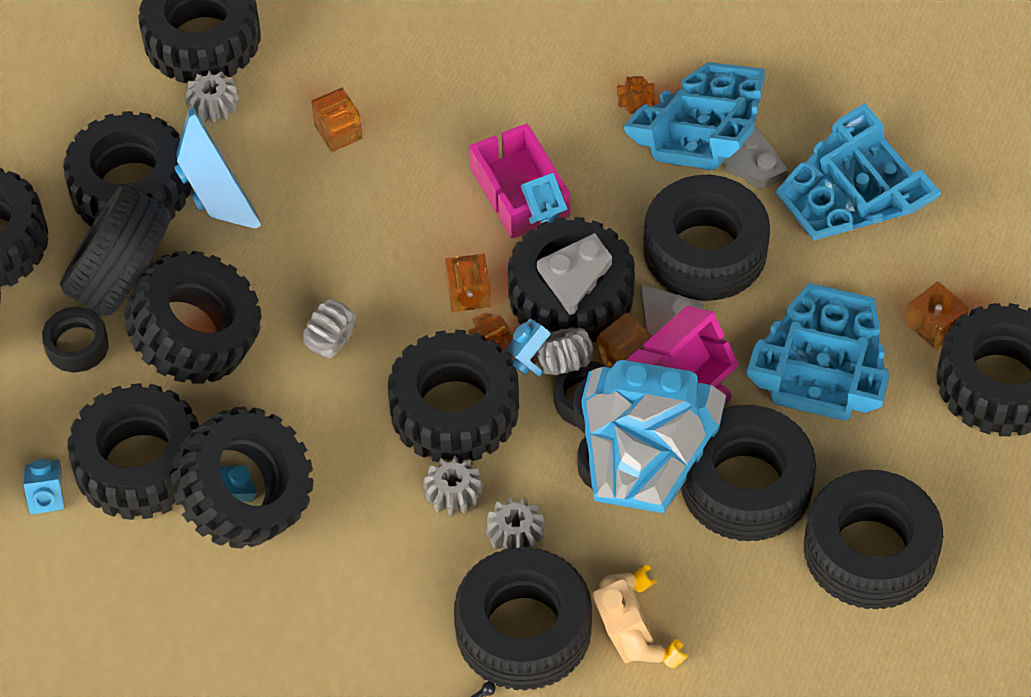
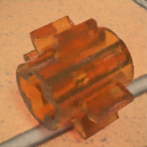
(635, 93)
(491, 328)

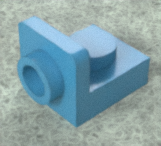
(544, 199)

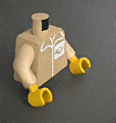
(627, 623)

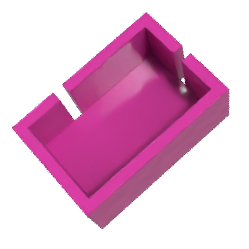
(501, 178)
(681, 347)

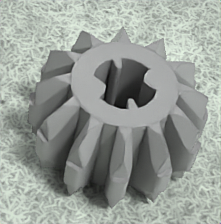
(212, 96)
(329, 328)
(565, 351)
(452, 486)
(502, 520)

